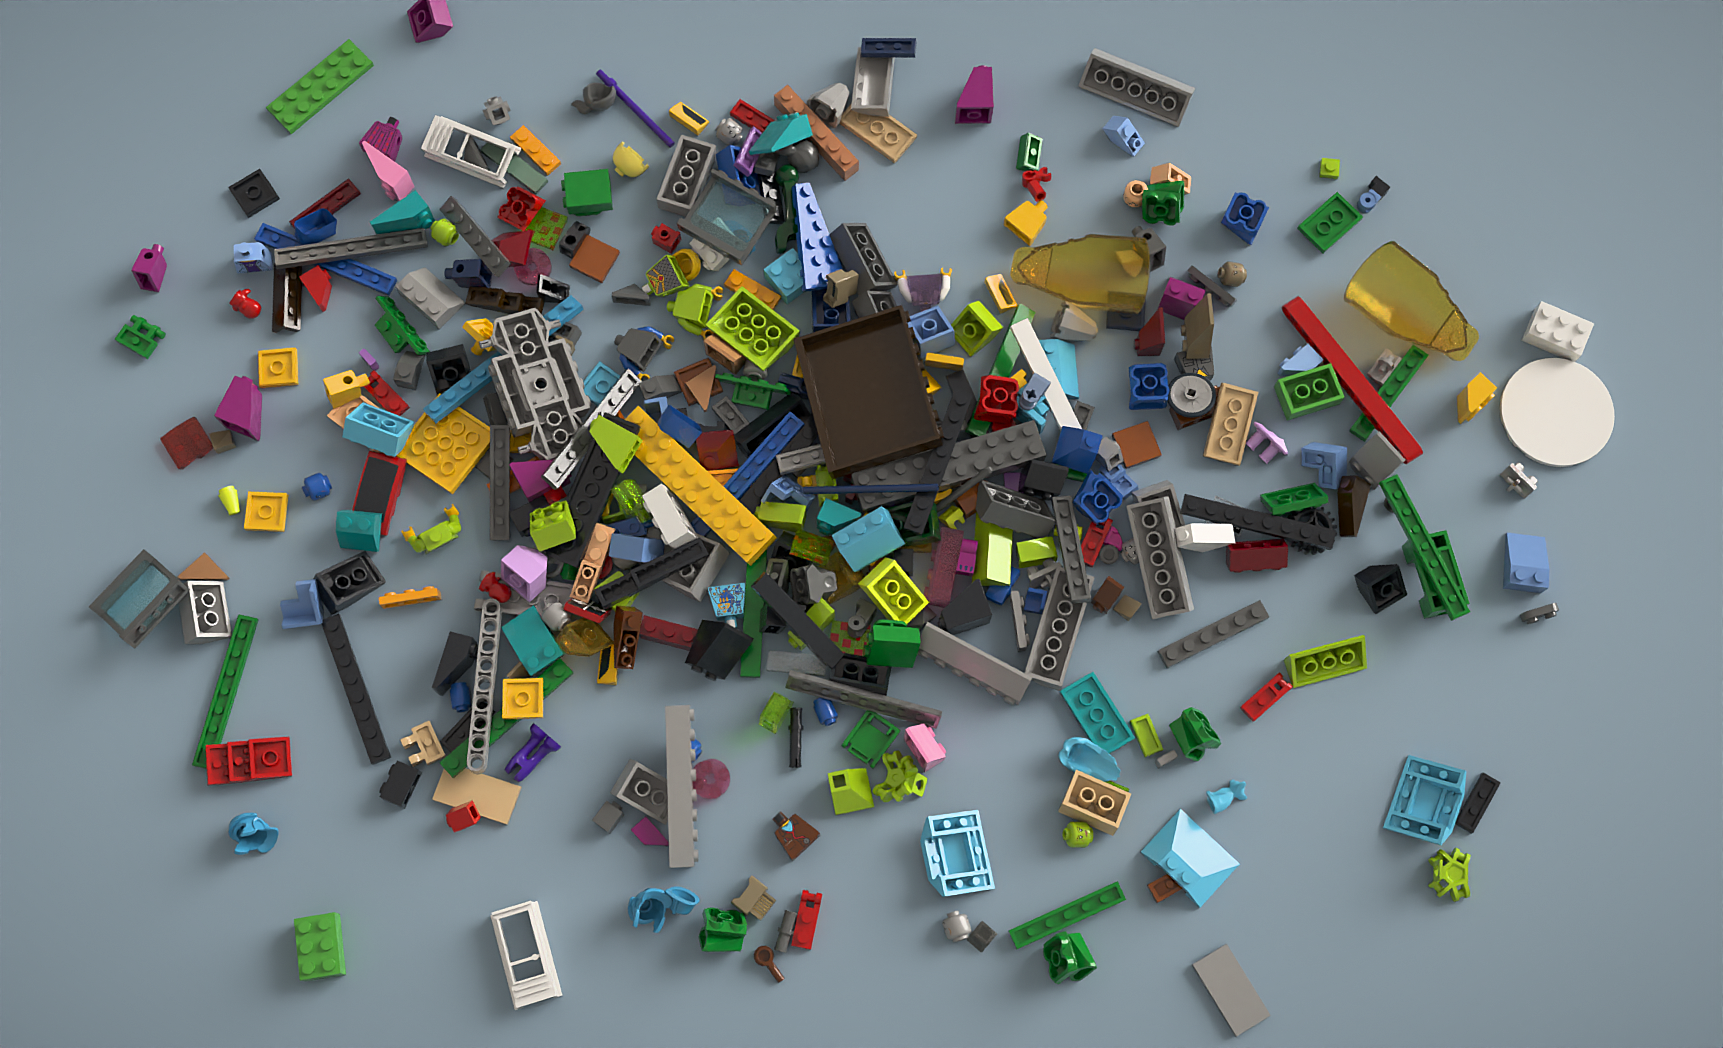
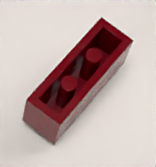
(1257, 555)
(667, 633)

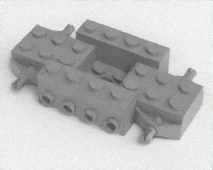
(527, 356)

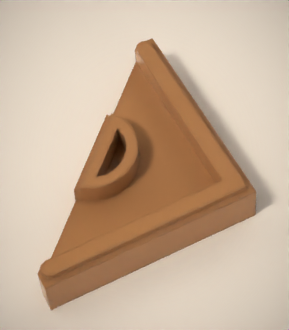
(702, 386)
(203, 569)

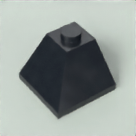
(1381, 585)

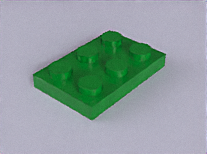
(1330, 222)
(1294, 499)

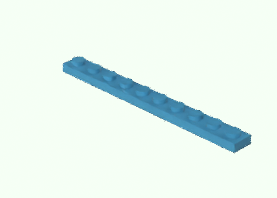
(480, 375)

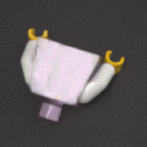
(924, 289)

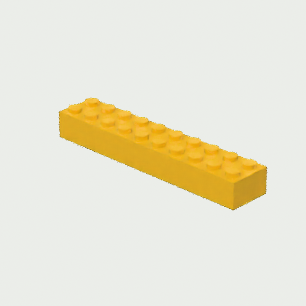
(700, 490)

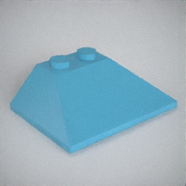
(1426, 800)
(956, 853)
(1190, 857)

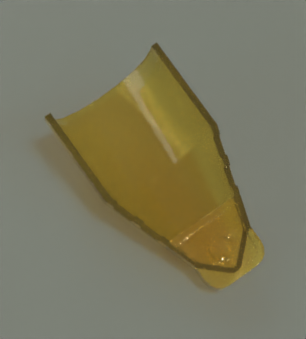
(1088, 271)
(1409, 302)

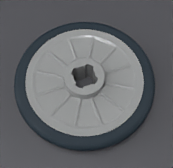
(1190, 406)

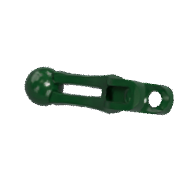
(787, 177)

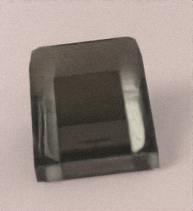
(981, 936)

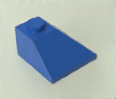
(1076, 449)

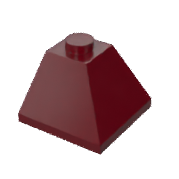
(514, 246)
(1152, 336)

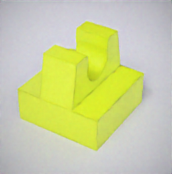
(951, 515)

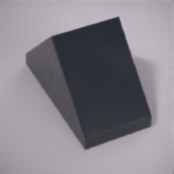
(551, 289)

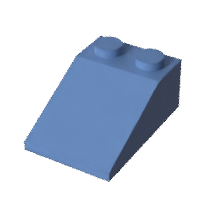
(1525, 563)

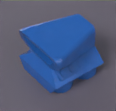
(1245, 216)
(1148, 386)
(1097, 498)

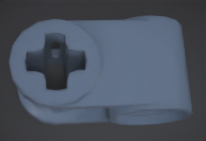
(1034, 390)

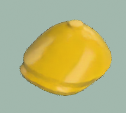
(688, 262)

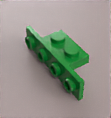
(397, 329)
(752, 393)

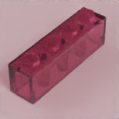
(944, 567)

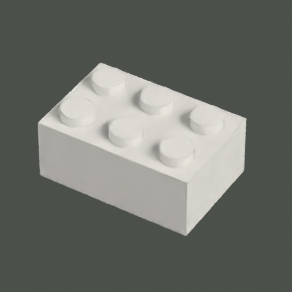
(1557, 331)
(669, 517)

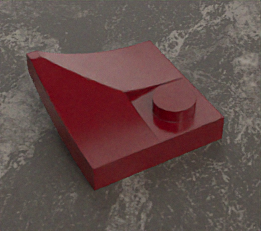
(717, 450)

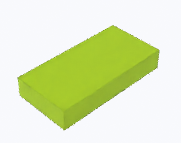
(1146, 735)

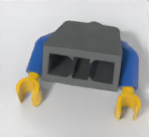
(639, 348)

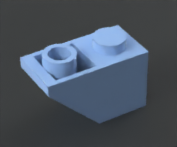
(1123, 134)
(1303, 360)

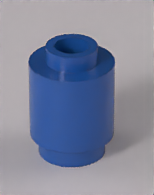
(460, 697)
(825, 711)

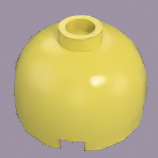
(628, 161)

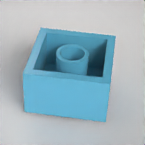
(785, 276)

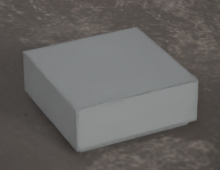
(1165, 759)

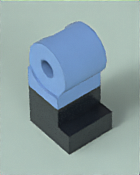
(1377, 191)

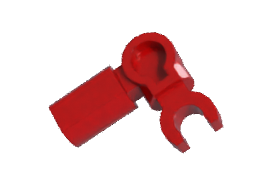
(1031, 181)

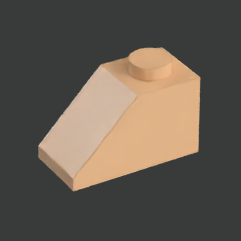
(1169, 173)

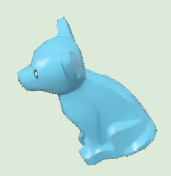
(1222, 798)

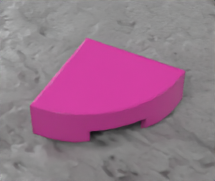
(1113, 538)

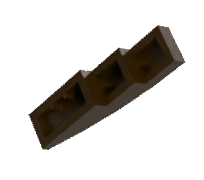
(502, 301)

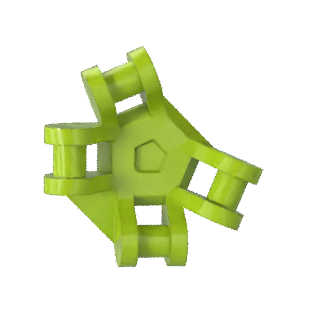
(899, 779)
(1453, 873)

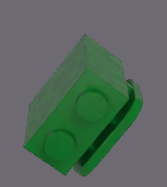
(587, 192)
(892, 644)

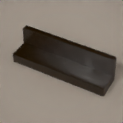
(287, 299)

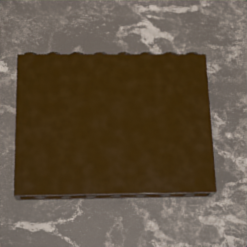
(868, 392)

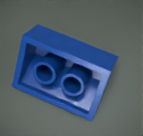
(725, 162)

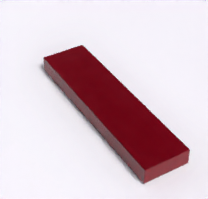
(333, 200)

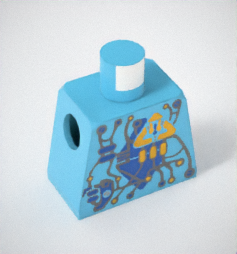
(728, 602)

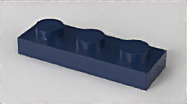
(888, 47)

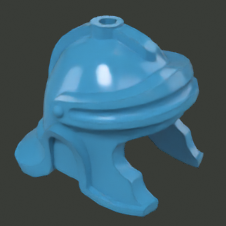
(252, 834)
(648, 907)

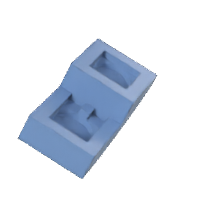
(1120, 480)

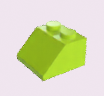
(975, 327)

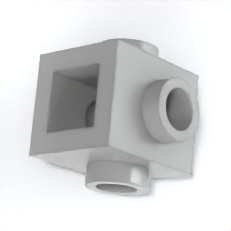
(501, 114)

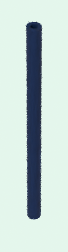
(871, 489)

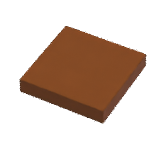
(594, 258)
(689, 372)
(1137, 444)

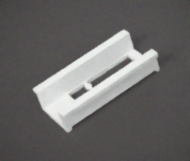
(439, 136)
(536, 987)

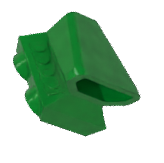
(1163, 202)
(1194, 733)
(722, 930)
(1068, 957)

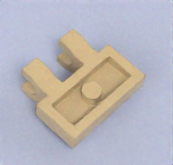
(428, 743)

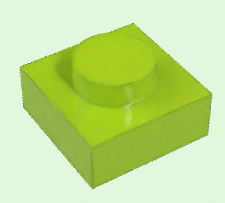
(1329, 168)

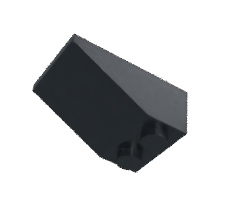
(348, 582)
(455, 661)

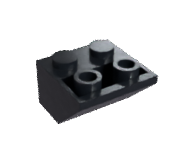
(771, 622)

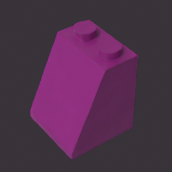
(977, 98)
(1180, 298)
(241, 408)
(529, 477)

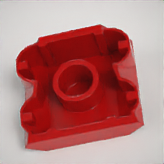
(520, 208)

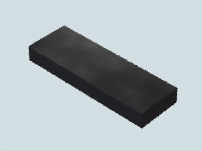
(461, 730)
(1477, 802)

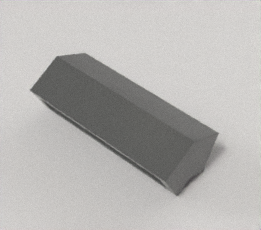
(494, 409)

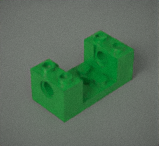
(1430, 603)

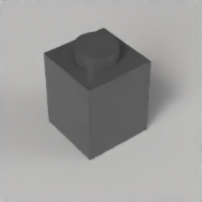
(608, 816)

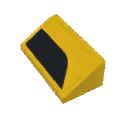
(688, 118)
(1000, 293)
(607, 673)

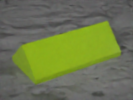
(992, 554)
(1326, 661)

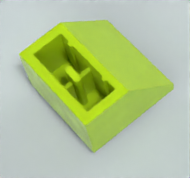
(552, 525)

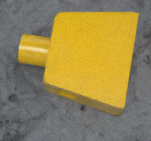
(1027, 221)
(344, 387)

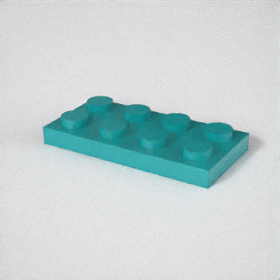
(1097, 713)

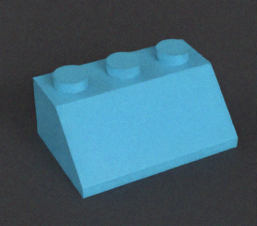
(1063, 362)
(377, 429)
(868, 539)

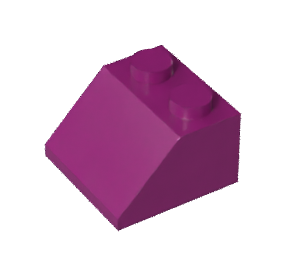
(429, 19)

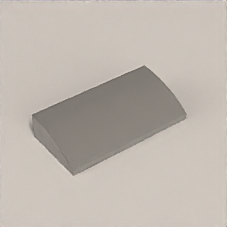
(872, 85)

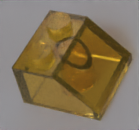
(846, 578)
(583, 638)

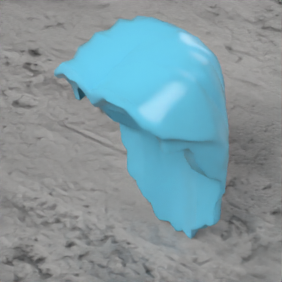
(1088, 758)

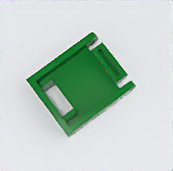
(868, 741)

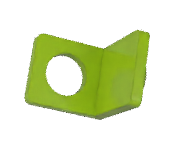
(616, 517)

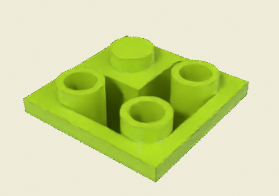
(850, 790)

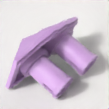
(1276, 444)

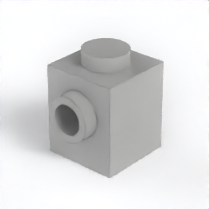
(1109, 454)

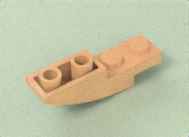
(592, 563)

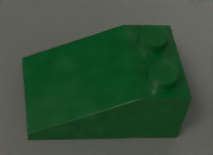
(931, 531)

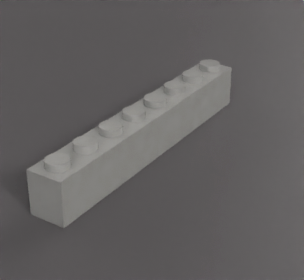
(680, 786)

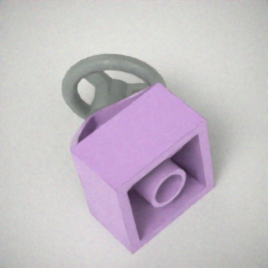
(526, 570)

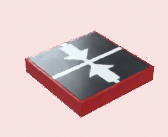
(590, 611)

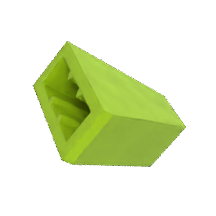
(615, 442)
(782, 515)
(821, 615)

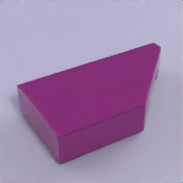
(648, 833)

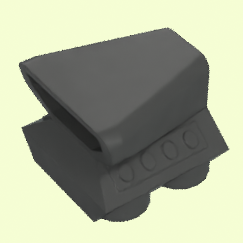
(812, 583)

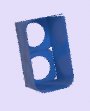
(313, 221)
(679, 426)

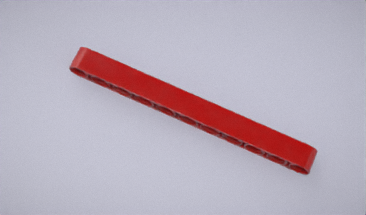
(1352, 379)

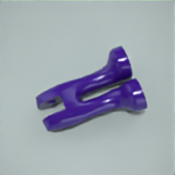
(520, 757)

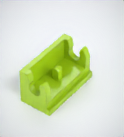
(824, 479)

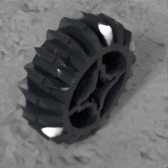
(1314, 514)

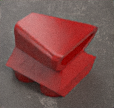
(997, 399)

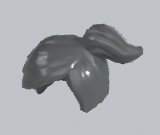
(596, 97)
(801, 155)

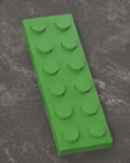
(320, 86)

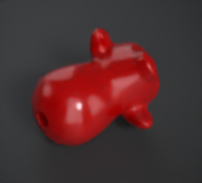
(248, 307)
(494, 588)

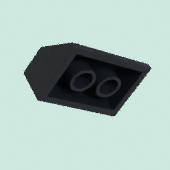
(855, 672)

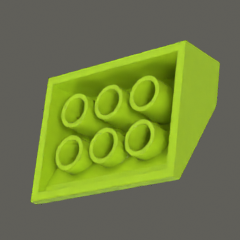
(753, 329)

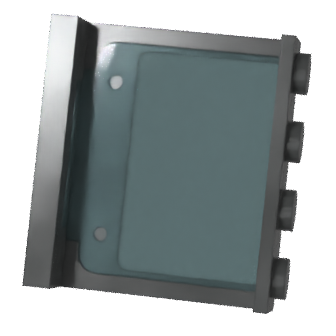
(728, 217)
(139, 598)

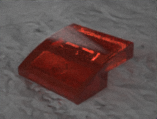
(187, 442)

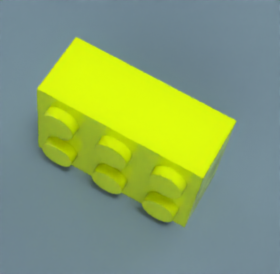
(893, 591)

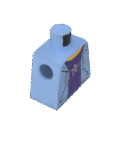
(249, 258)

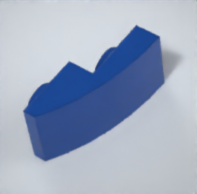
(999, 594)

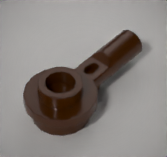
(764, 956)

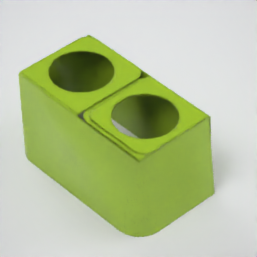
(1035, 551)

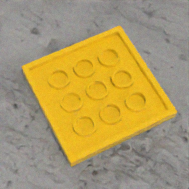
(446, 448)

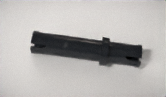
(795, 737)

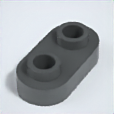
(1532, 615)

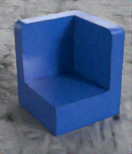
(1035, 601)

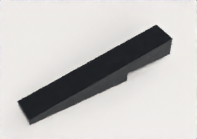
(650, 573)
(797, 621)

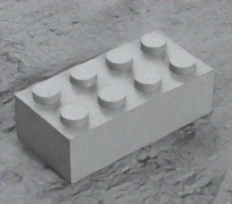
(686, 175)

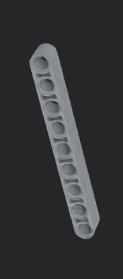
(488, 694)

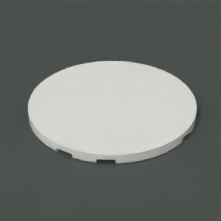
(1557, 412)

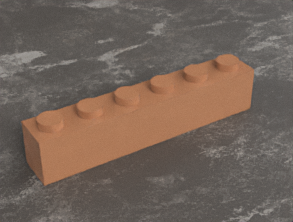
(826, 142)

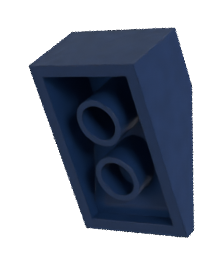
(824, 315)

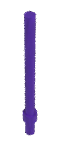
(649, 122)

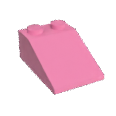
(393, 177)
(923, 746)

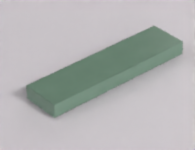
(517, 168)

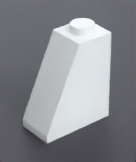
(1204, 536)

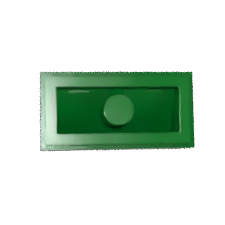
(1029, 152)

